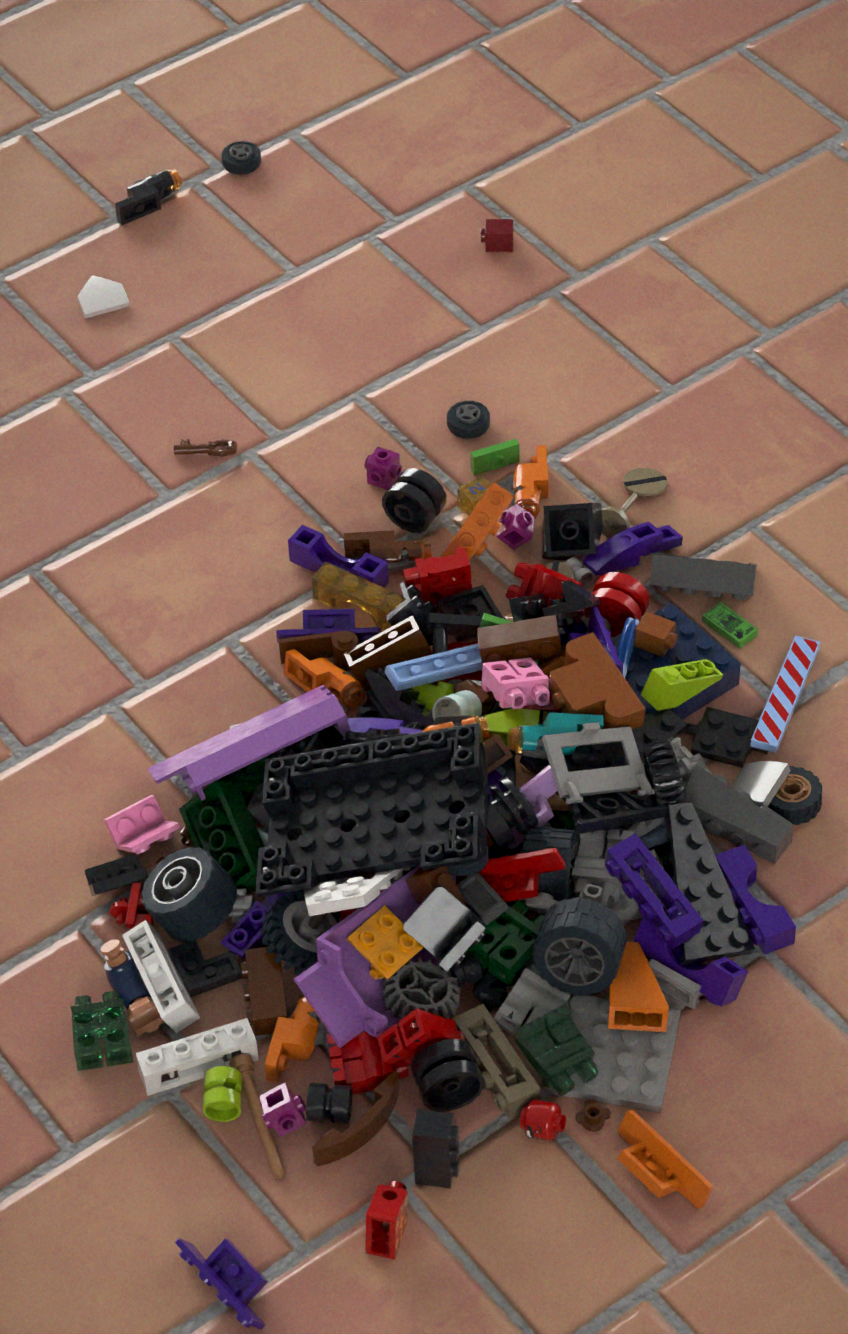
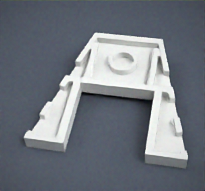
(355, 893)

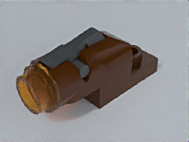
(383, 546)

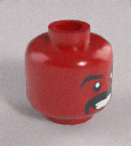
(542, 1120)

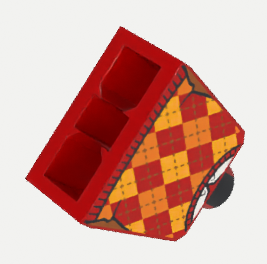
(388, 1206)

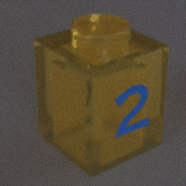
(471, 494)

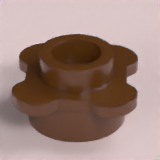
(589, 1122)

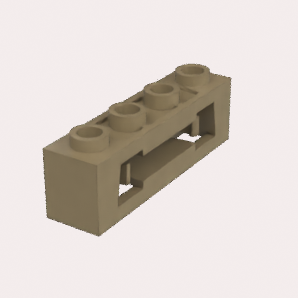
(520, 1085)

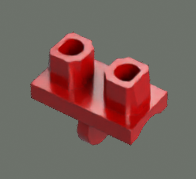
(131, 911)

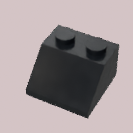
(572, 529)

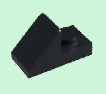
(575, 599)

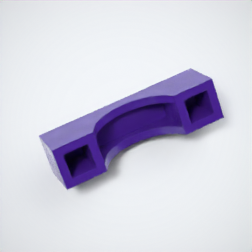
(311, 550)
(767, 924)
(718, 980)

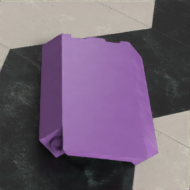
(253, 740)
(340, 980)

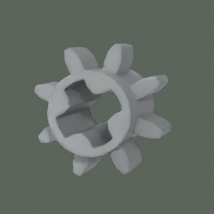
(241, 906)

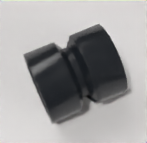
(329, 1103)

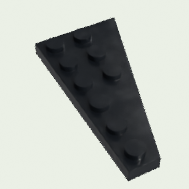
(656, 726)
(706, 889)

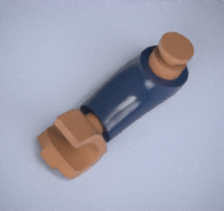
(128, 983)

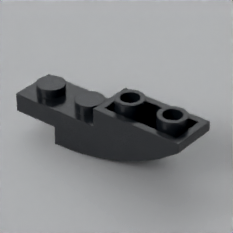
(399, 704)

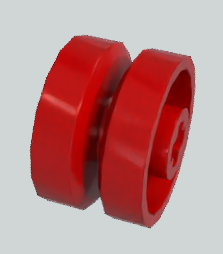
(620, 599)

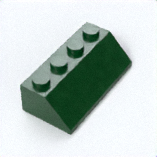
(225, 831)

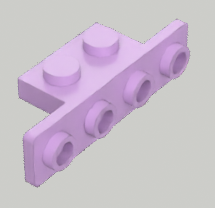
(537, 792)

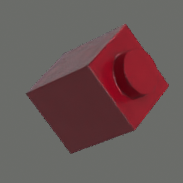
(498, 235)

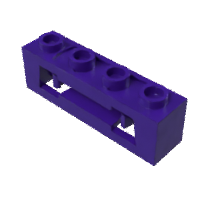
(625, 863)

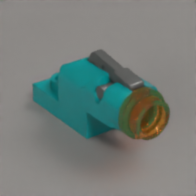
(528, 739)

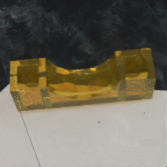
(337, 585)

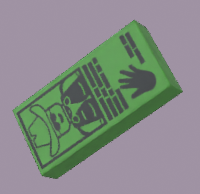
(730, 625)

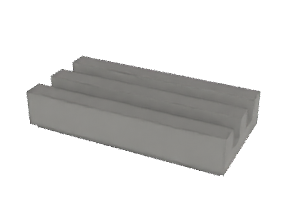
(676, 985)

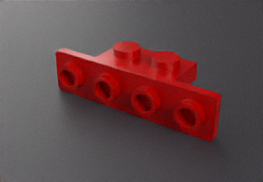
(518, 875)

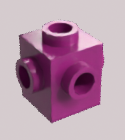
(382, 467)
(516, 527)
(283, 1110)

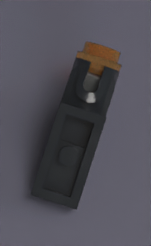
(146, 194)

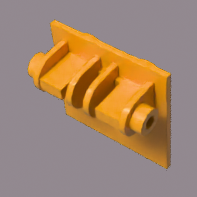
(384, 943)

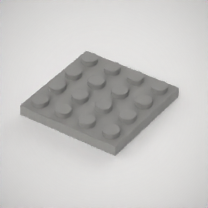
(629, 1063)

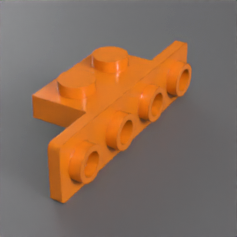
(481, 522)
(659, 1163)

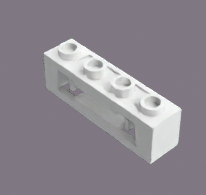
(161, 976)
(194, 1055)

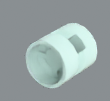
(459, 703)

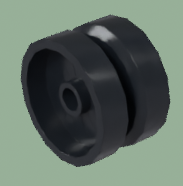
(414, 500)
(447, 1075)

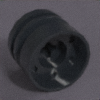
(506, 811)

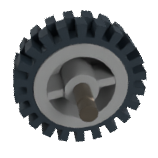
(294, 932)

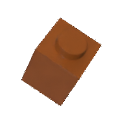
(655, 634)

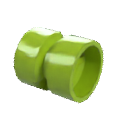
(222, 1094)

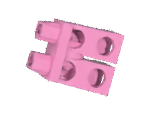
(516, 685)

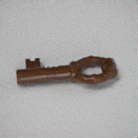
(209, 448)

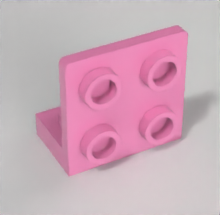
(139, 826)

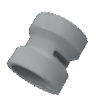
(581, 574)

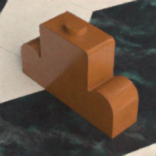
(594, 686)

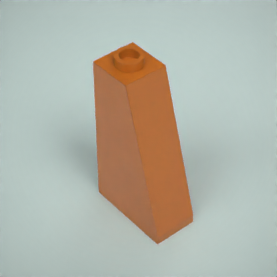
(635, 995)

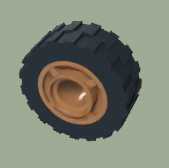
(798, 796)

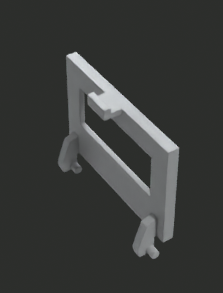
(600, 780)

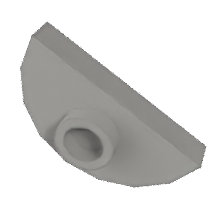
(540, 904)

